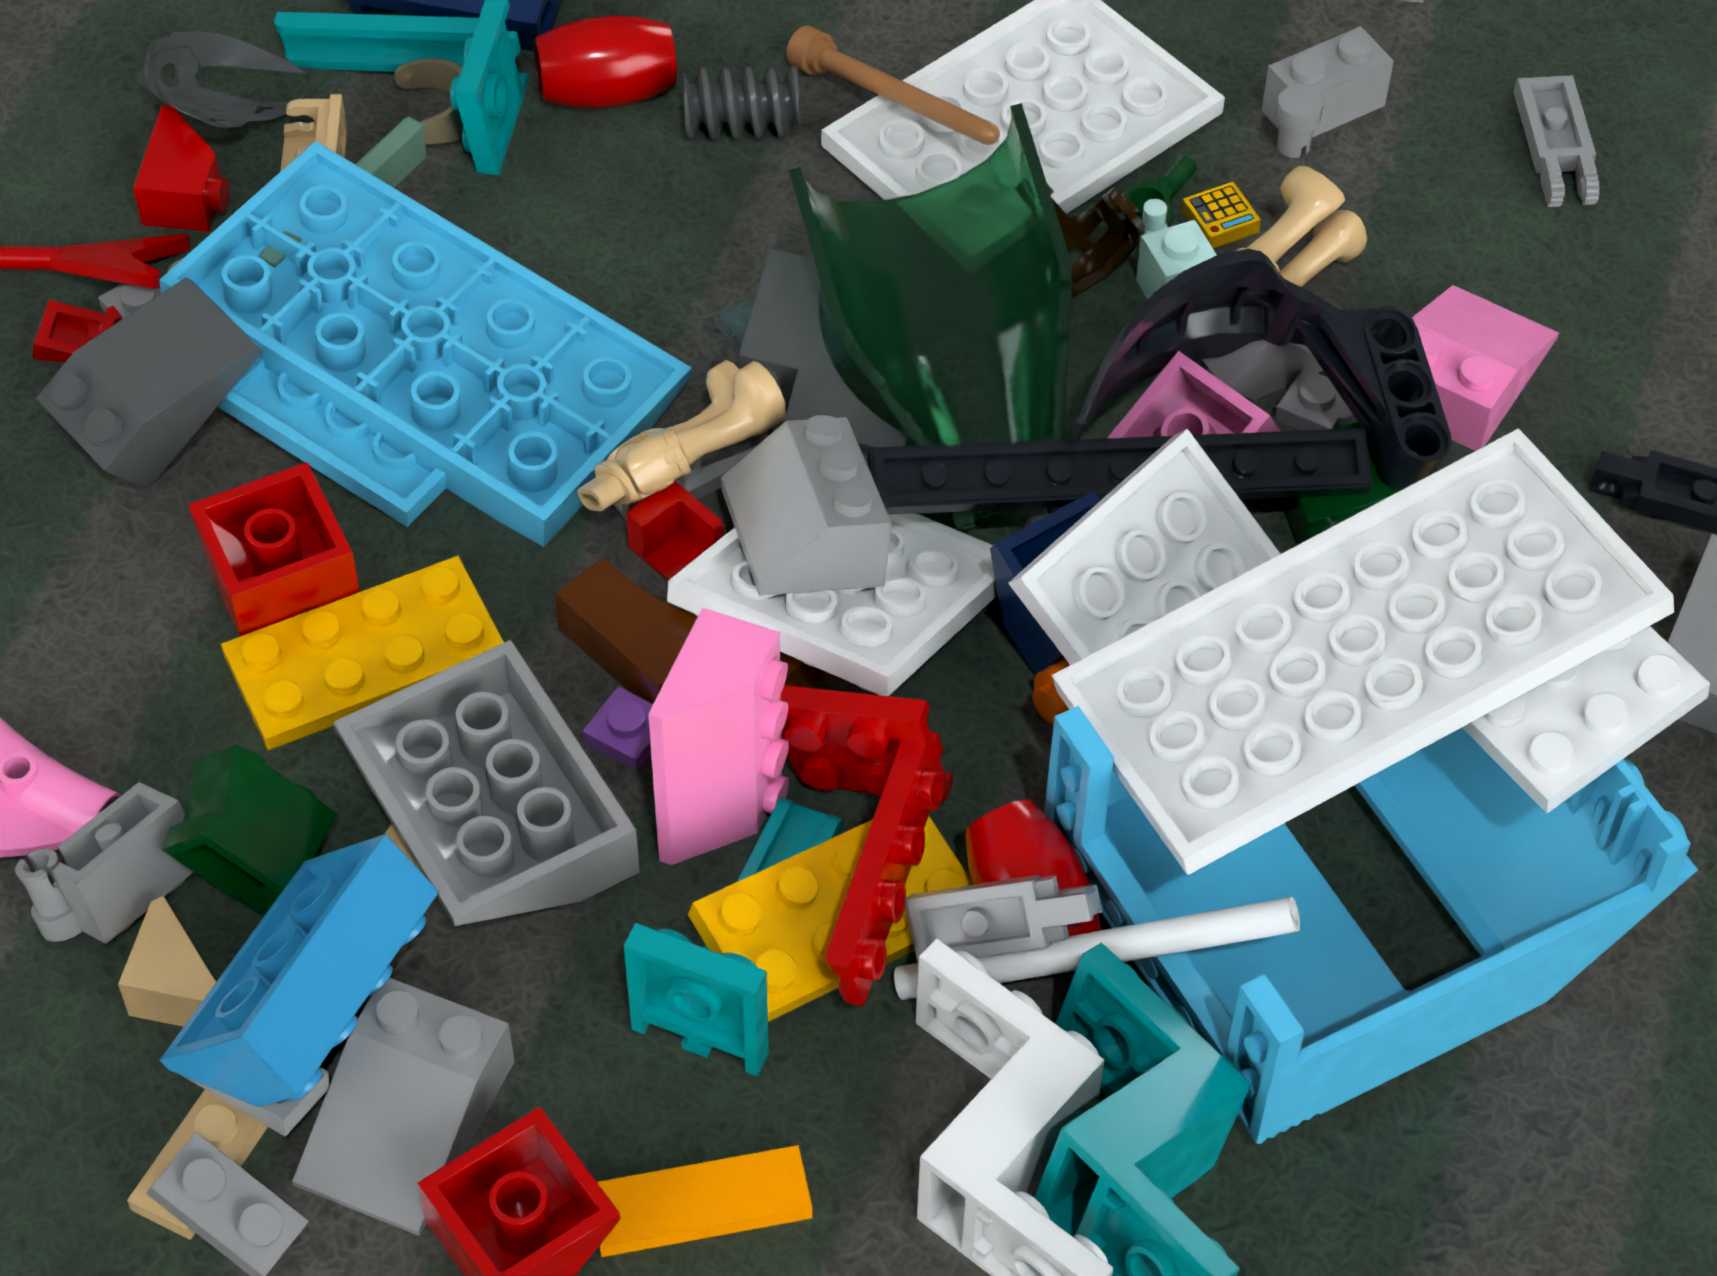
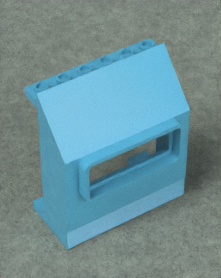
(1318, 1008)

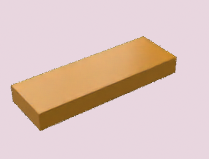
(707, 1200)

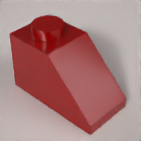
(179, 178)

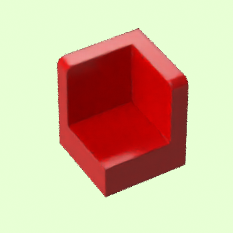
(671, 530)

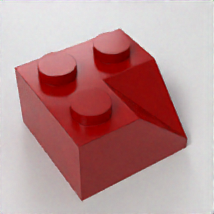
(274, 548)
(518, 1204)

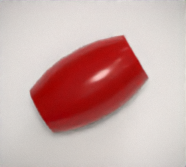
(605, 61)
(1023, 843)

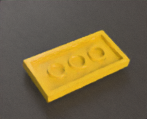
(358, 650)
(791, 910)

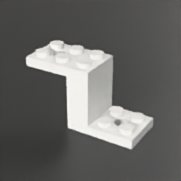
(994, 1153)

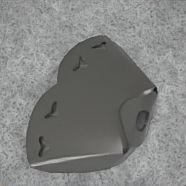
(201, 48)

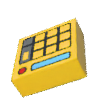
(1222, 214)

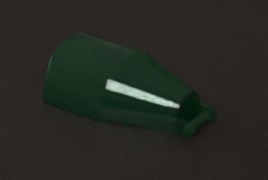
(954, 300)

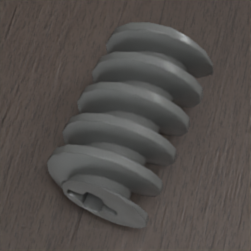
(741, 102)

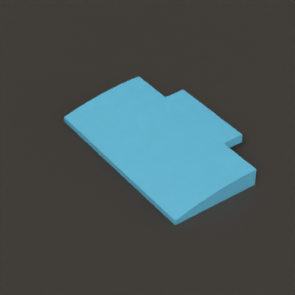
(420, 352)

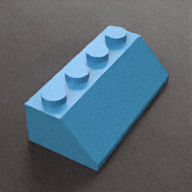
(304, 974)

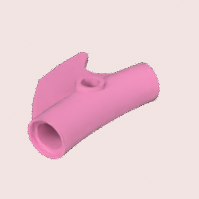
(41, 797)

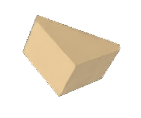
(164, 970)

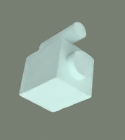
(1167, 250)

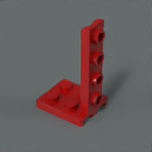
(883, 750)

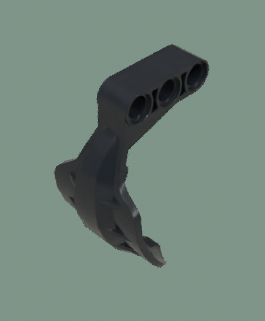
(1243, 298)

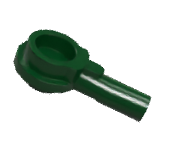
(1164, 187)

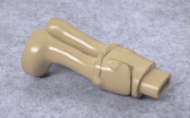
(1312, 203)
(742, 406)

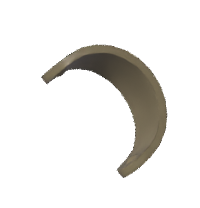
(434, 74)

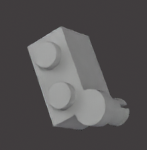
(1325, 88)
(109, 869)

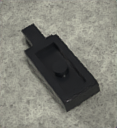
(1660, 487)

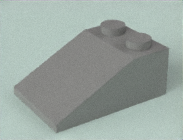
(403, 1102)

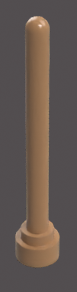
(816, 53)

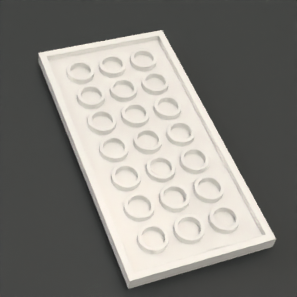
(1360, 648)

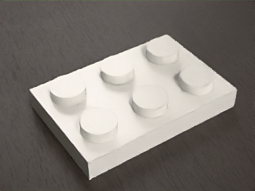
(1589, 716)

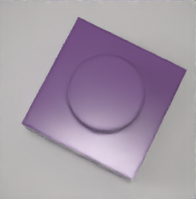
(621, 729)

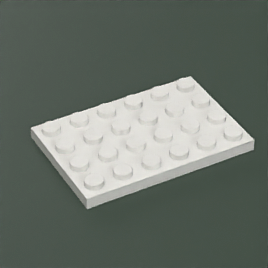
(1089, 86)

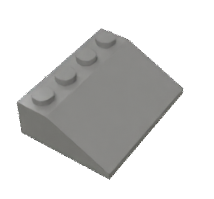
(491, 790)

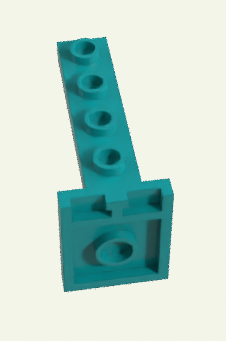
(484, 93)
(709, 994)

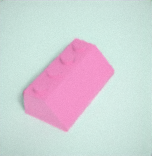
(718, 737)

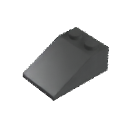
(150, 382)

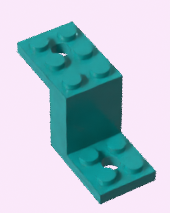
(1152, 1134)

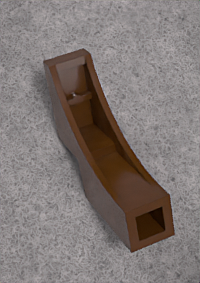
(637, 633)

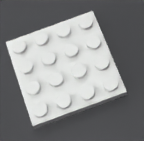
(1142, 552)
(861, 634)

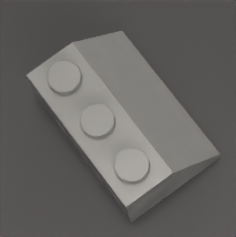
(809, 510)

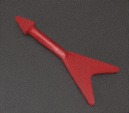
(110, 261)

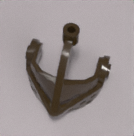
(1111, 249)

